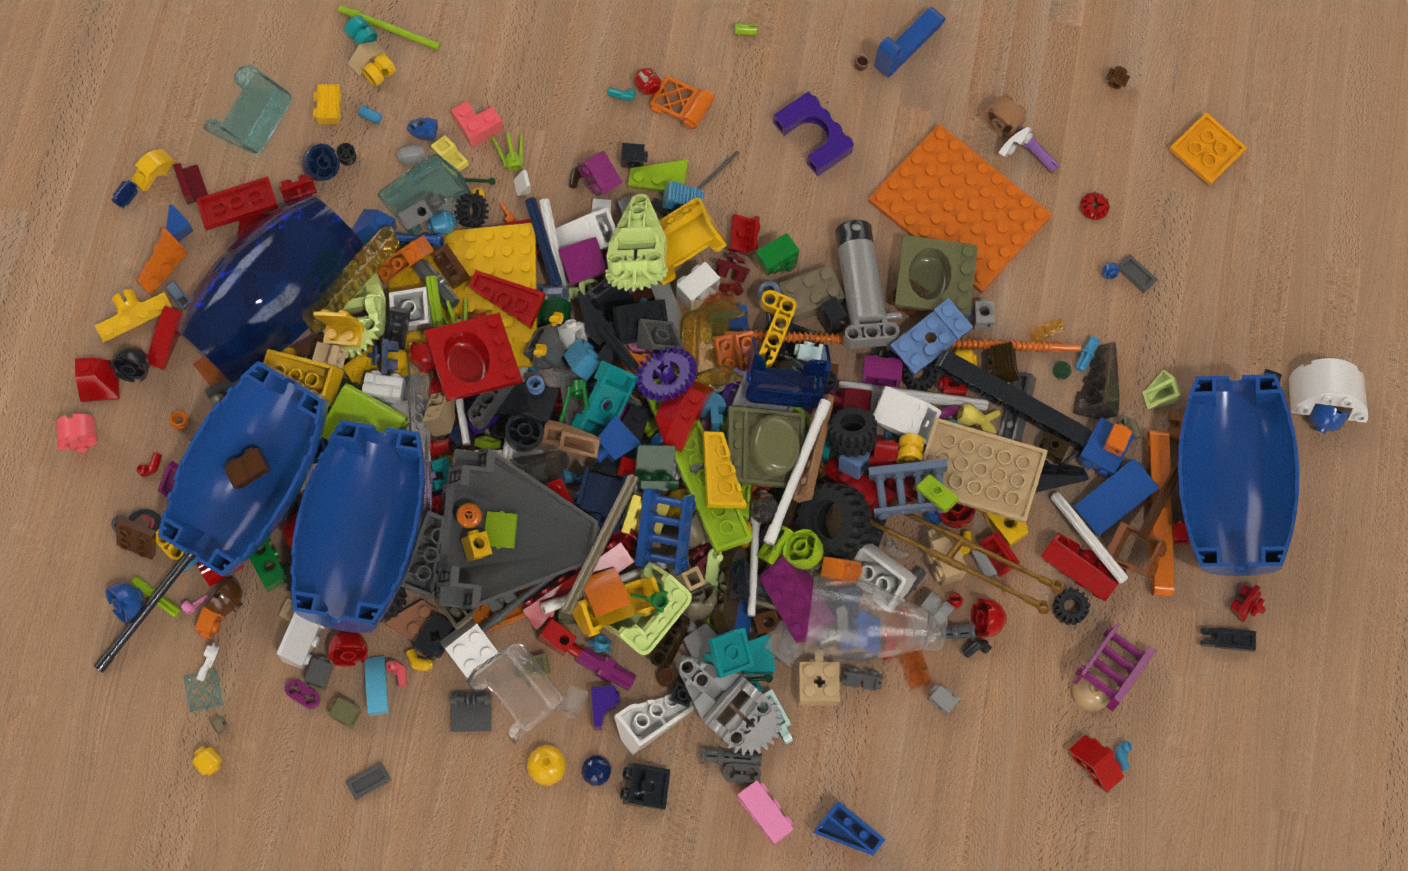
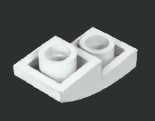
(1021, 137)

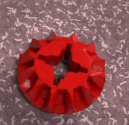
(1089, 211)

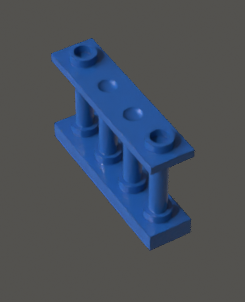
(647, 536)

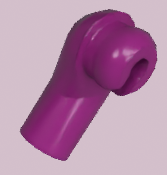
(949, 411)

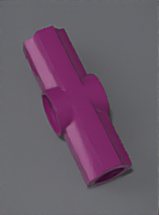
(606, 669)

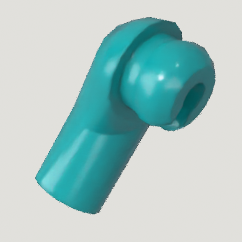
(622, 95)

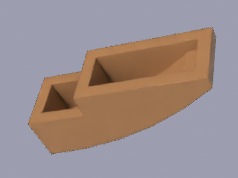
(571, 439)

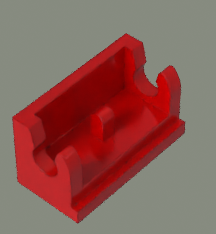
(997, 545)

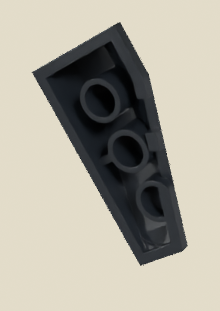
(1059, 476)

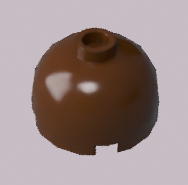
(226, 598)

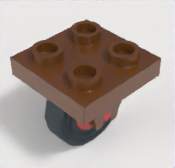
(139, 532)

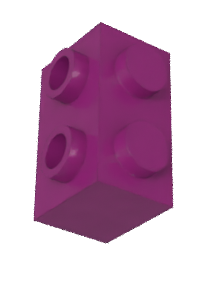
(882, 371)

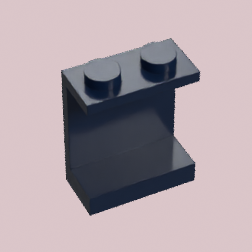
(598, 492)

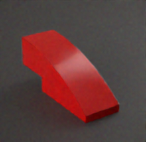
(164, 338)

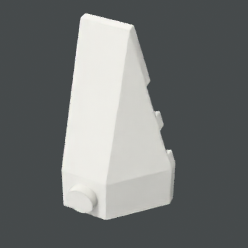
(647, 721)

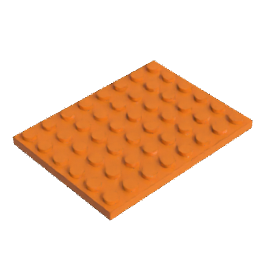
(960, 198)

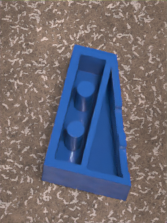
(848, 829)

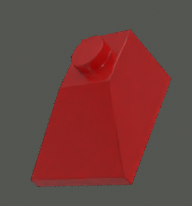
(96, 380)

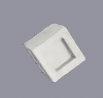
(571, 331)

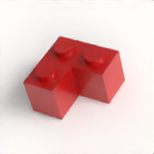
(1098, 762)

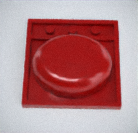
(473, 357)

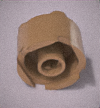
(1005, 116)

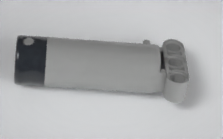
(863, 288)

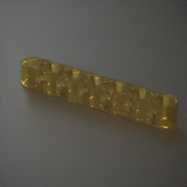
(353, 277)

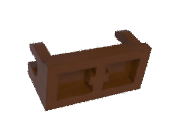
(450, 266)

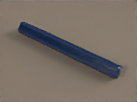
(543, 242)

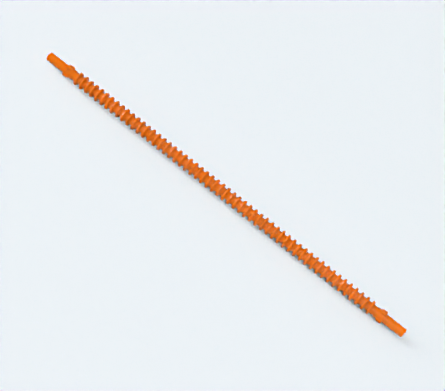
(1058, 347)

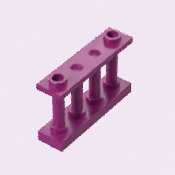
(1133, 670)

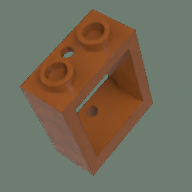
(1118, 543)

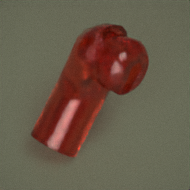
(731, 287)

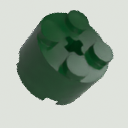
(550, 306)

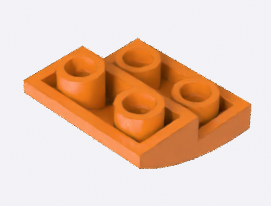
(733, 349)
(605, 592)

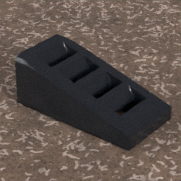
(391, 319)

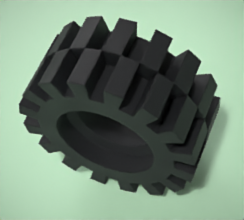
(479, 210)
(917, 384)
(1079, 598)

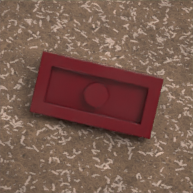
(190, 182)

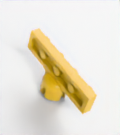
(131, 314)

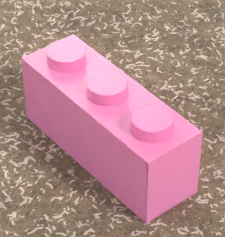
(765, 812)

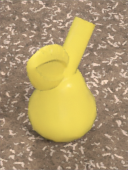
(971, 417)

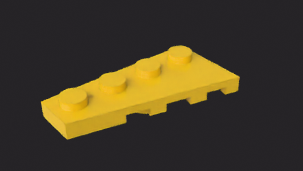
(720, 475)

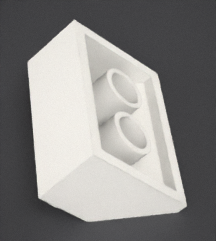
(884, 571)
(299, 642)

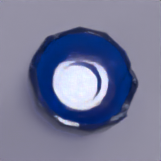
(596, 770)

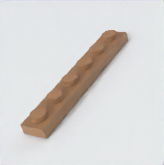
(806, 484)

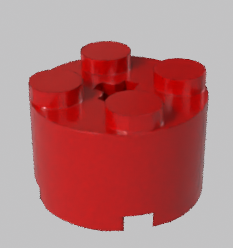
(884, 453)

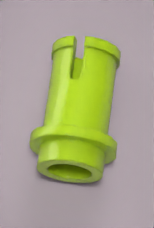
(745, 29)

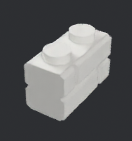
(384, 387)

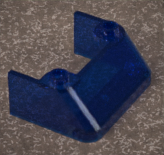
(783, 385)

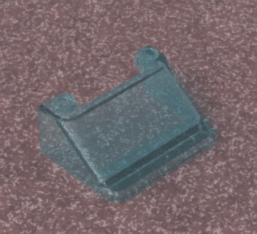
(254, 111)
(429, 175)

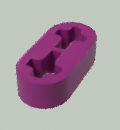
(305, 691)

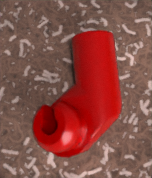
(152, 467)

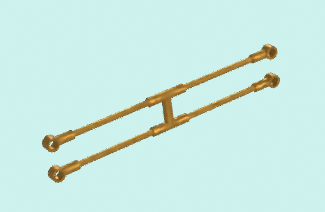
(962, 541)

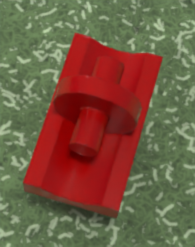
(297, 189)
(1252, 595)

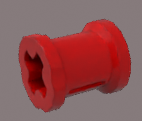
(440, 447)

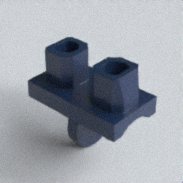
(386, 346)

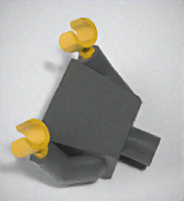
(545, 346)

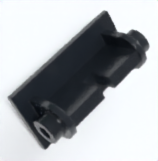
(738, 575)

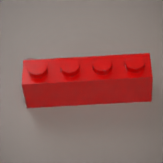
(1080, 566)

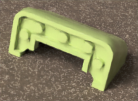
(645, 632)

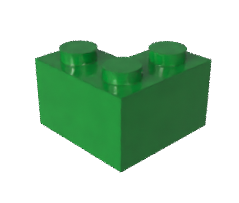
(778, 255)

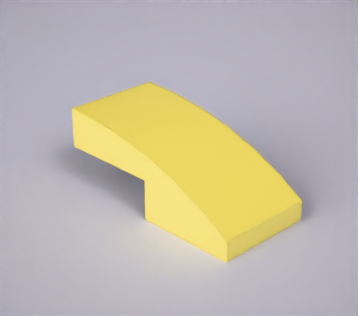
(447, 150)

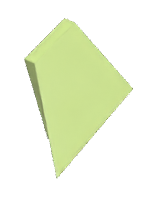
(1162, 391)

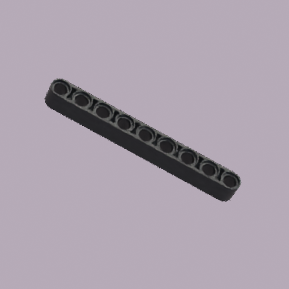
(1012, 399)

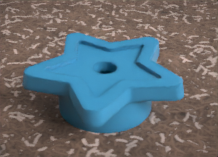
(600, 643)

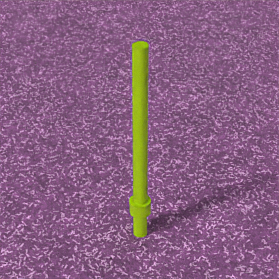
(391, 28)

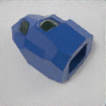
(423, 128)

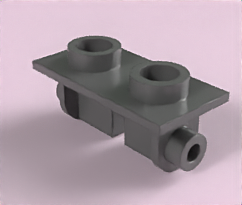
(855, 675)

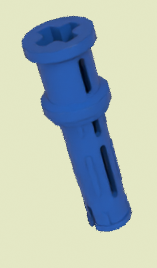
(435, 241)

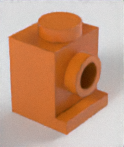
(208, 623)

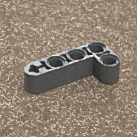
(482, 413)

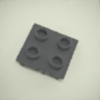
(471, 711)

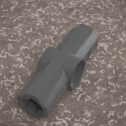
(424, 269)

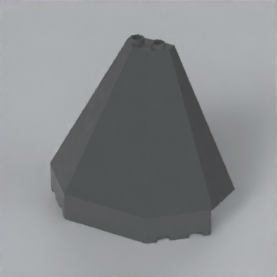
(549, 532)

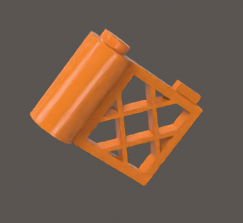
(692, 111)

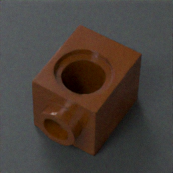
(758, 621)

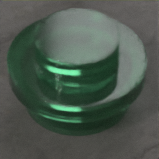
(1061, 370)

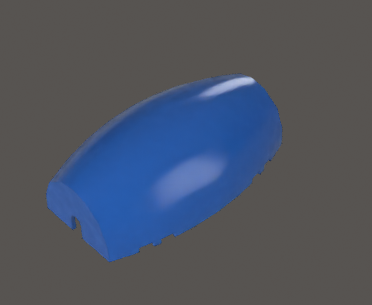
(1238, 474)
(203, 508)
(357, 526)

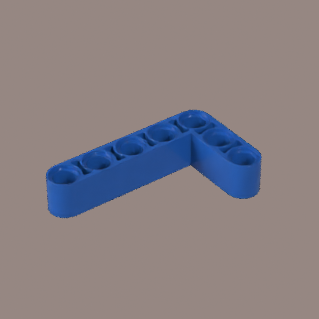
(894, 54)

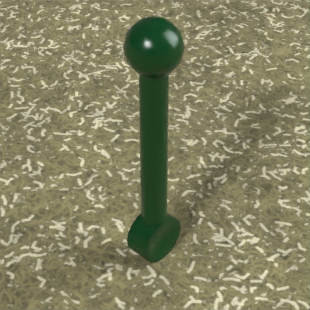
(491, 181)
(768, 679)

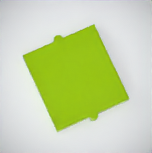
(501, 529)

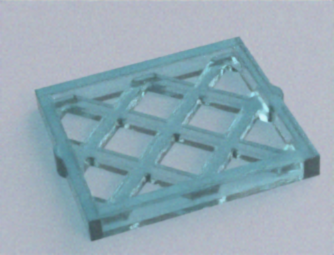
(203, 690)

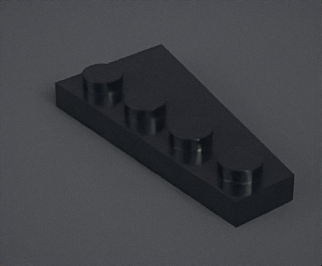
(636, 422)

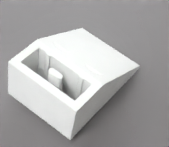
(596, 224)
(905, 414)

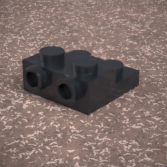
(645, 786)

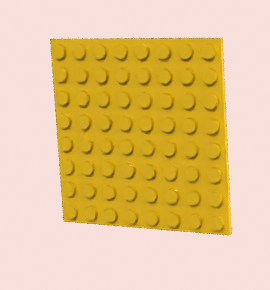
(495, 250)

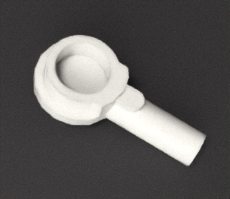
(210, 653)

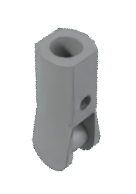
(983, 563)

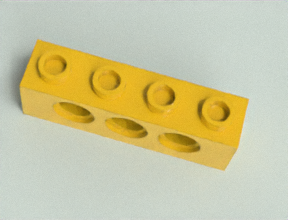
(1010, 535)

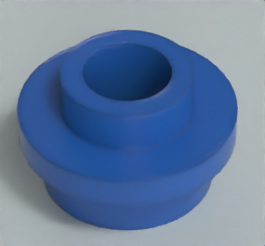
(1110, 270)

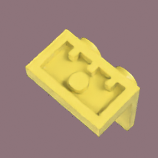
(633, 514)

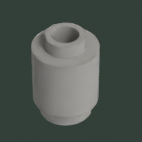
(411, 154)

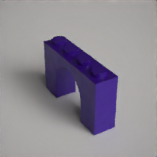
(808, 110)

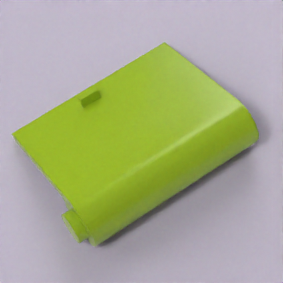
(362, 408)

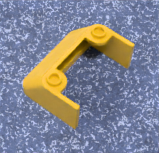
(591, 626)

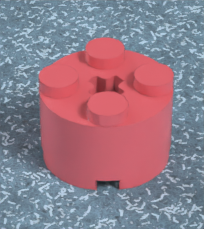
(76, 432)

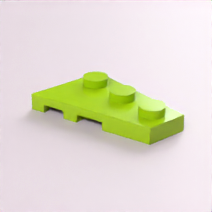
(658, 176)

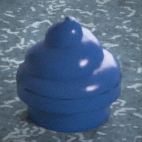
(932, 517)

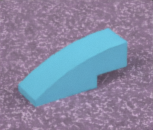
(376, 686)

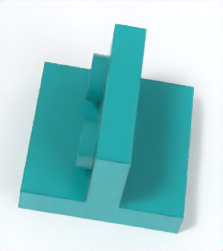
(729, 652)

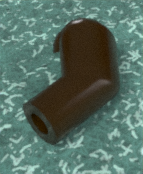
(574, 178)

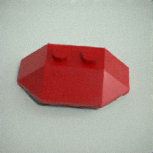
(679, 416)

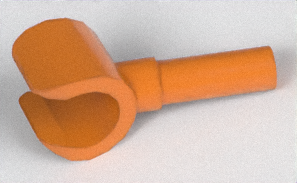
(509, 215)

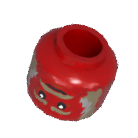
(647, 81)

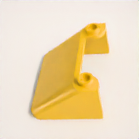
(688, 233)

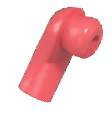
(398, 670)

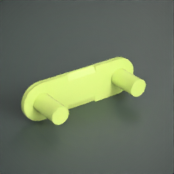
(712, 568)

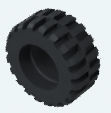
(854, 518)

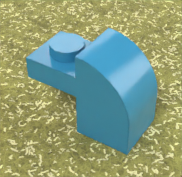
(715, 410)

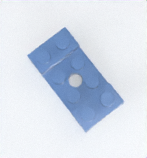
(945, 323)

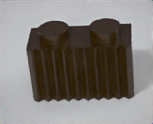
(1003, 362)

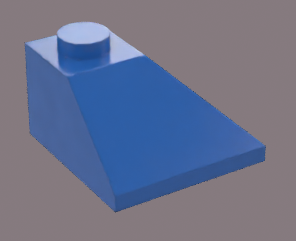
(370, 223)

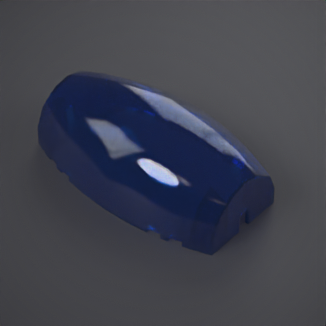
(266, 284)

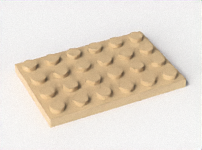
(986, 469)

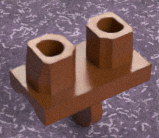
(1176, 416)

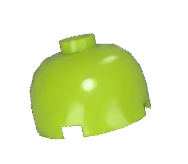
(803, 549)

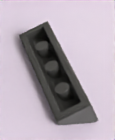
(1012, 425)

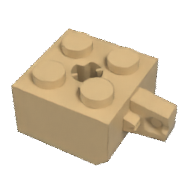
(943, 572)
(827, 673)

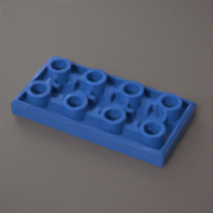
(1116, 497)

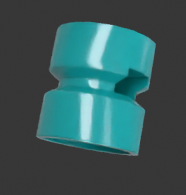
(359, 31)

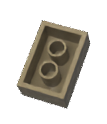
(811, 291)

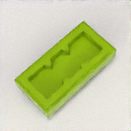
(937, 493)

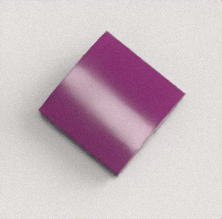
(583, 260)

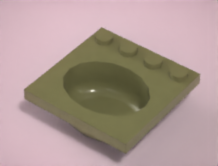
(940, 267)
(764, 445)

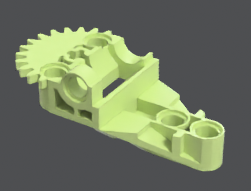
(638, 231)
(373, 300)

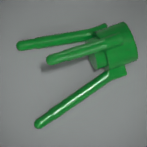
(579, 391)
(656, 600)

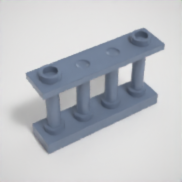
(898, 473)

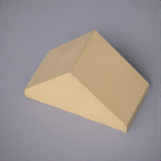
(363, 55)

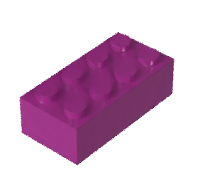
(791, 594)

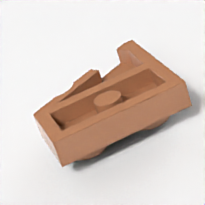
(412, 620)

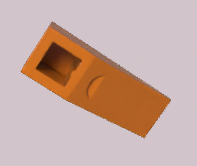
(405, 259)

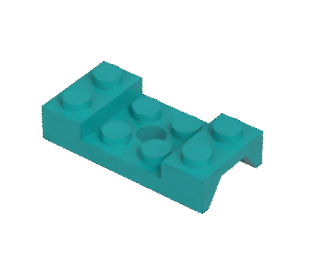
(613, 386)

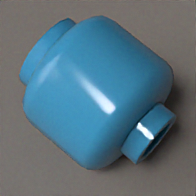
(442, 222)

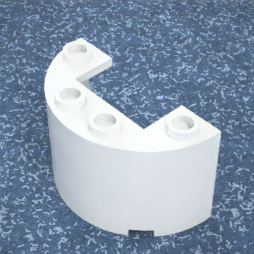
(1329, 383)

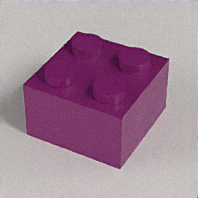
(599, 173)

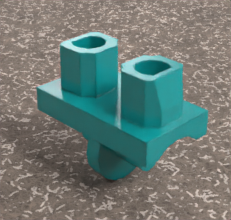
(442, 466)

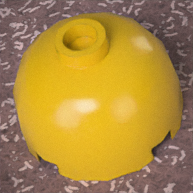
(546, 765)

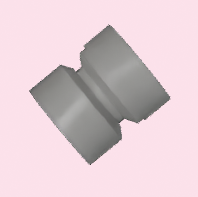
(935, 603)

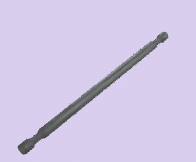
(717, 170)

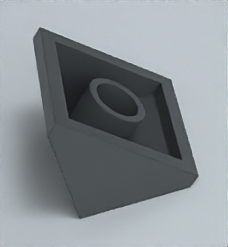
(657, 335)

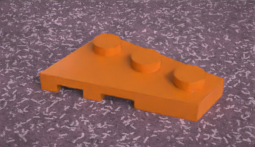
(164, 260)

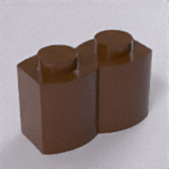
(247, 468)

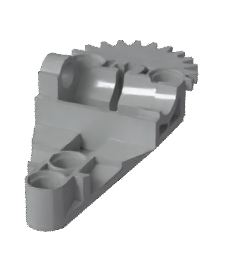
(714, 696)

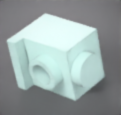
(807, 351)

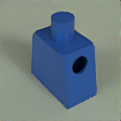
(615, 441)

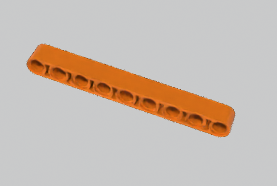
(1159, 469)

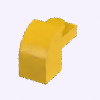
(150, 166)

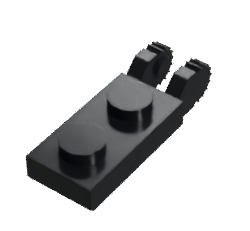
(1230, 639)

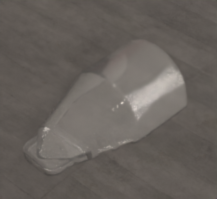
(868, 622)

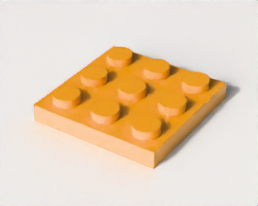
(1207, 148)

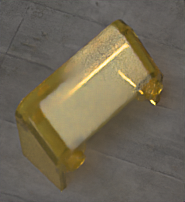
(696, 336)

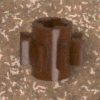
(1117, 77)

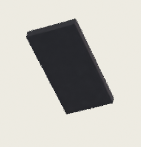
(521, 401)

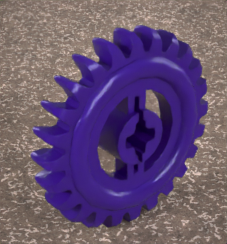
(662, 366)

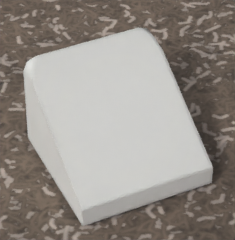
(522, 184)

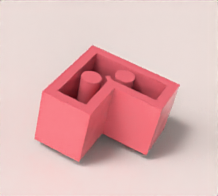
(476, 127)

